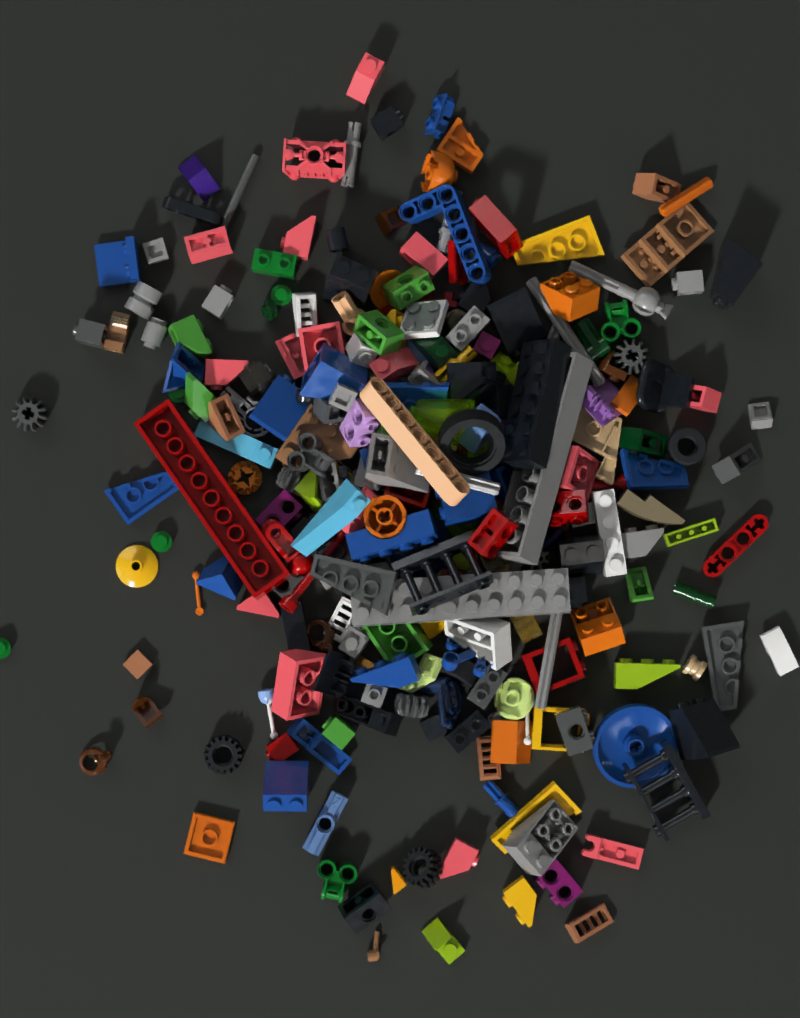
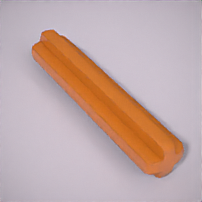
(685, 196)

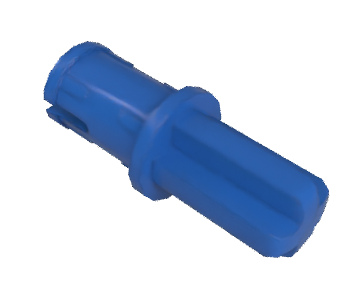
(501, 799)

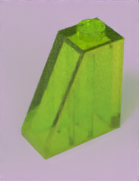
(433, 413)

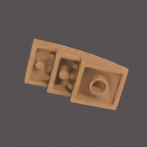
(667, 244)

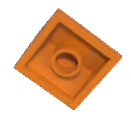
(508, 743)

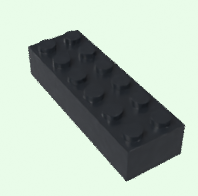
(535, 404)

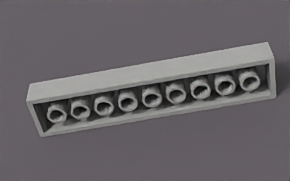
(534, 492)
(509, 596)

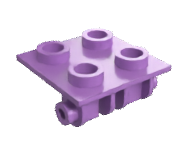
(598, 401)

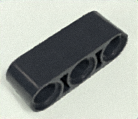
(296, 628)

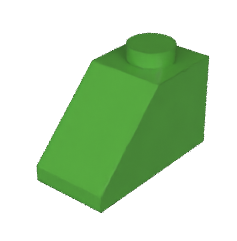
(197, 397)

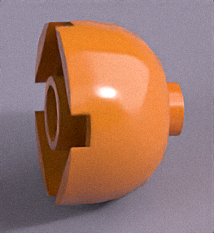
(438, 171)
(385, 516)

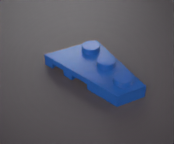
(409, 394)
(651, 474)
(141, 496)

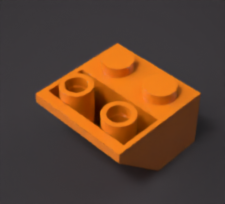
(571, 295)
(597, 626)

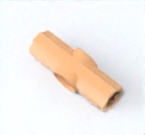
(347, 311)

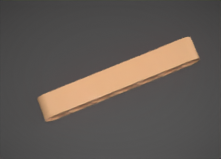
(414, 441)

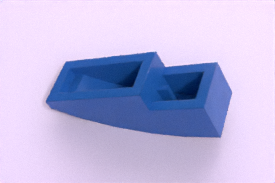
(319, 745)

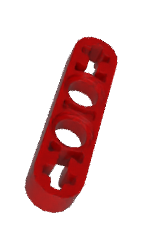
(737, 548)

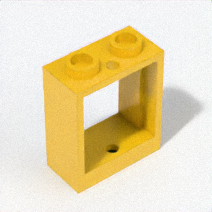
(537, 729)

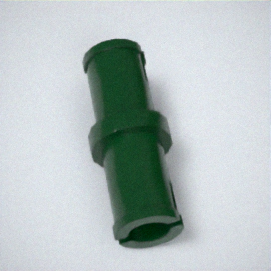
(694, 594)

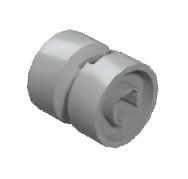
(143, 300)

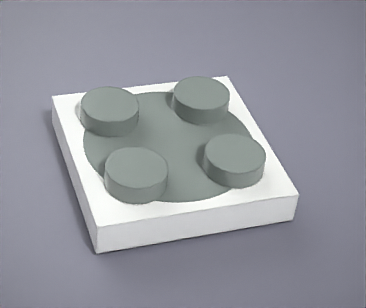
(424, 319)

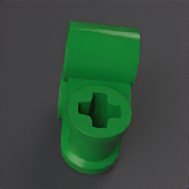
(618, 320)
(335, 881)

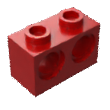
(566, 502)
(492, 533)

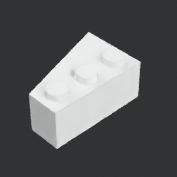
(486, 637)

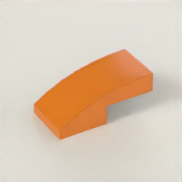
(626, 397)

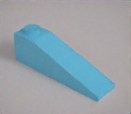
(241, 445)
(335, 514)

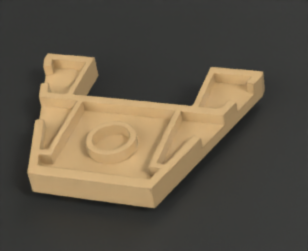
(601, 441)

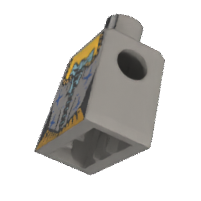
(334, 478)

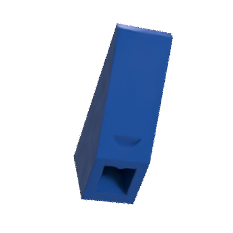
(394, 673)

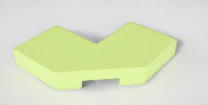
(429, 667)

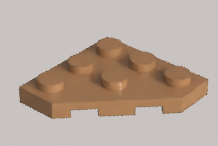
(332, 438)

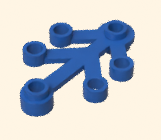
(451, 659)

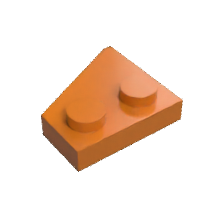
(461, 147)

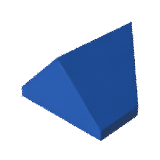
(180, 363)
(221, 578)

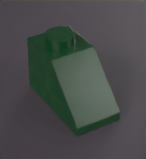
(434, 349)
(643, 441)

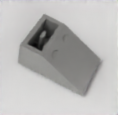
(391, 466)
(540, 838)

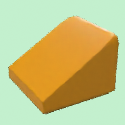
(397, 880)

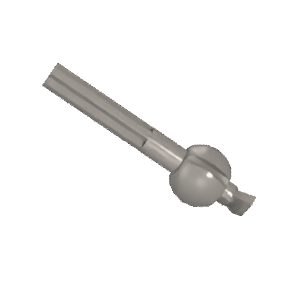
(644, 300)

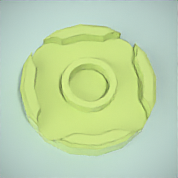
(514, 698)

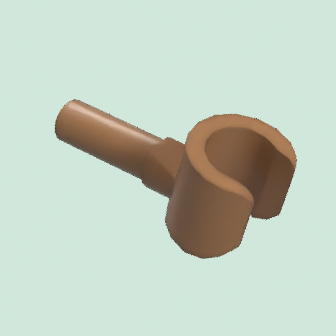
(373, 955)

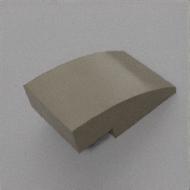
(647, 509)

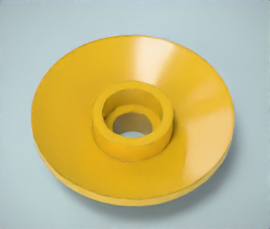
(147, 570)

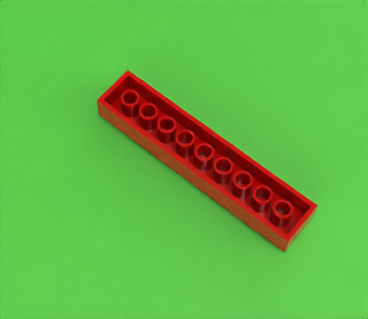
(213, 499)

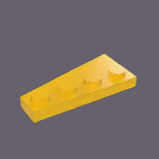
(562, 243)
(550, 792)

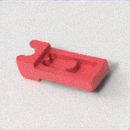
(613, 851)

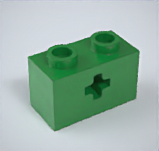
(274, 263)

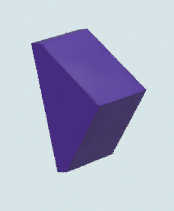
(199, 178)

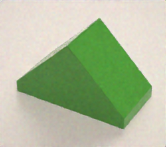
(638, 584)

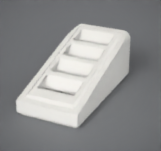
(297, 305)
(346, 601)

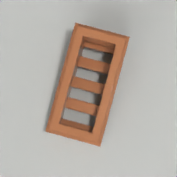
(486, 776)
(570, 926)

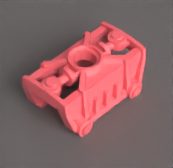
(315, 169)

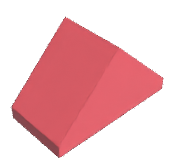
(263, 606)

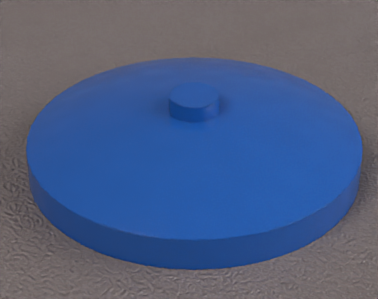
(632, 737)

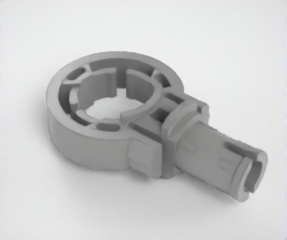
(237, 402)

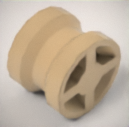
(694, 667)

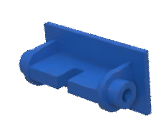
(435, 124)

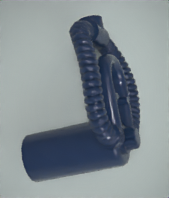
(442, 686)

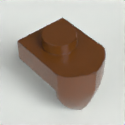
(613, 373)
(146, 710)

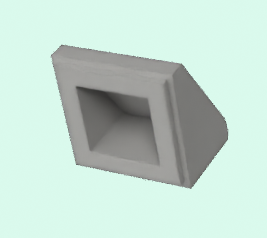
(760, 415)

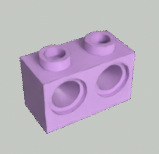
(358, 425)

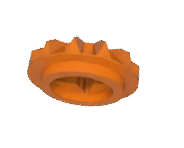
(254, 481)

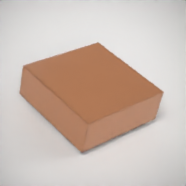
(137, 664)

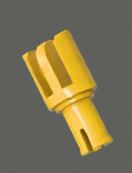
(462, 357)

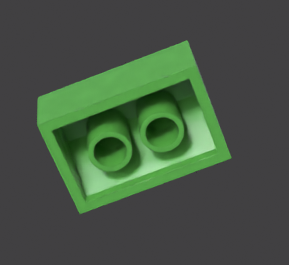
(398, 638)

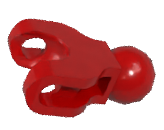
(297, 562)

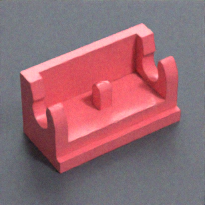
(208, 245)
(423, 254)
(292, 355)

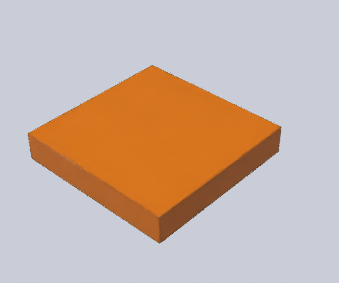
(209, 837)

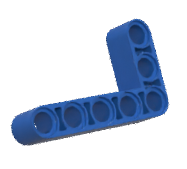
(456, 226)

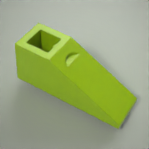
(636, 675)

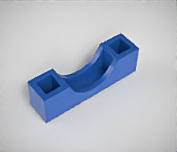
(418, 529)

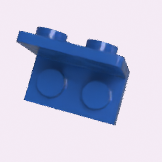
(118, 262)

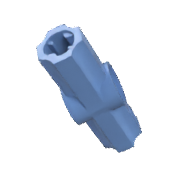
(319, 835)

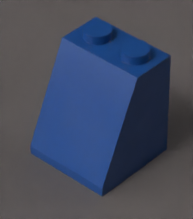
(329, 368)
(278, 408)
(470, 509)
(286, 786)

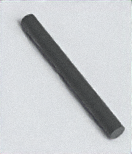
(239, 190)

